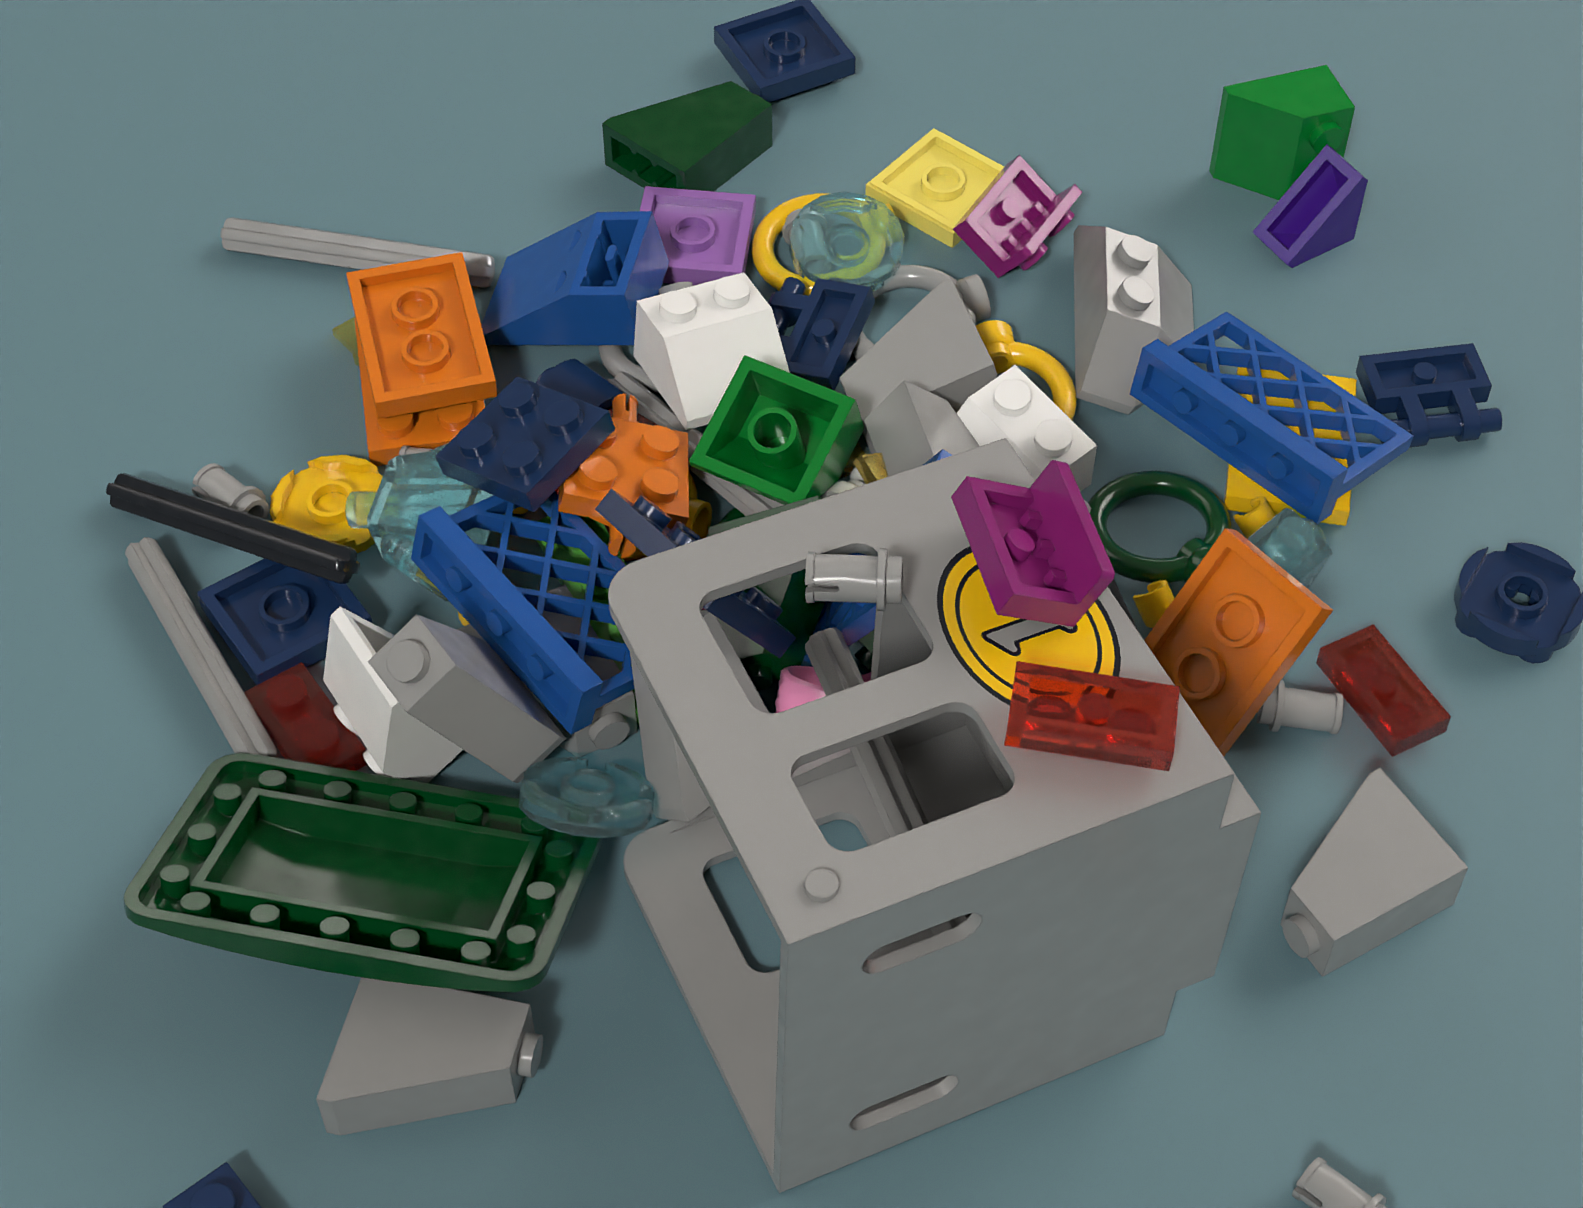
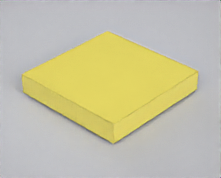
(934, 184)

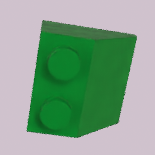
(1278, 127)
(779, 434)

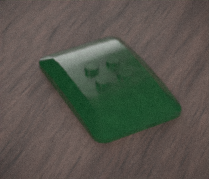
(363, 876)

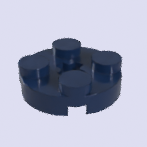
(1511, 628)

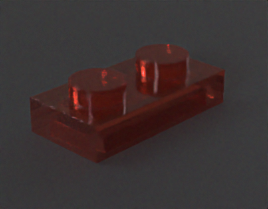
(1383, 690)
(1092, 716)
(304, 722)

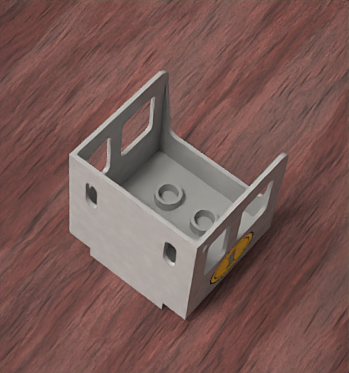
(1079, 874)

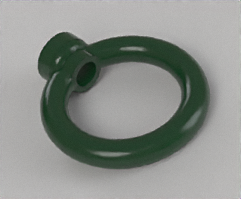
(1165, 484)

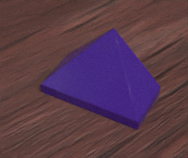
(1315, 211)

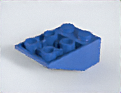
(579, 283)

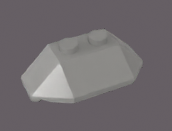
(1122, 302)

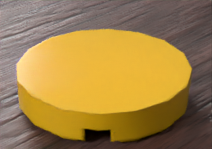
(296, 494)

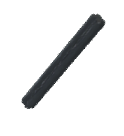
(234, 528)

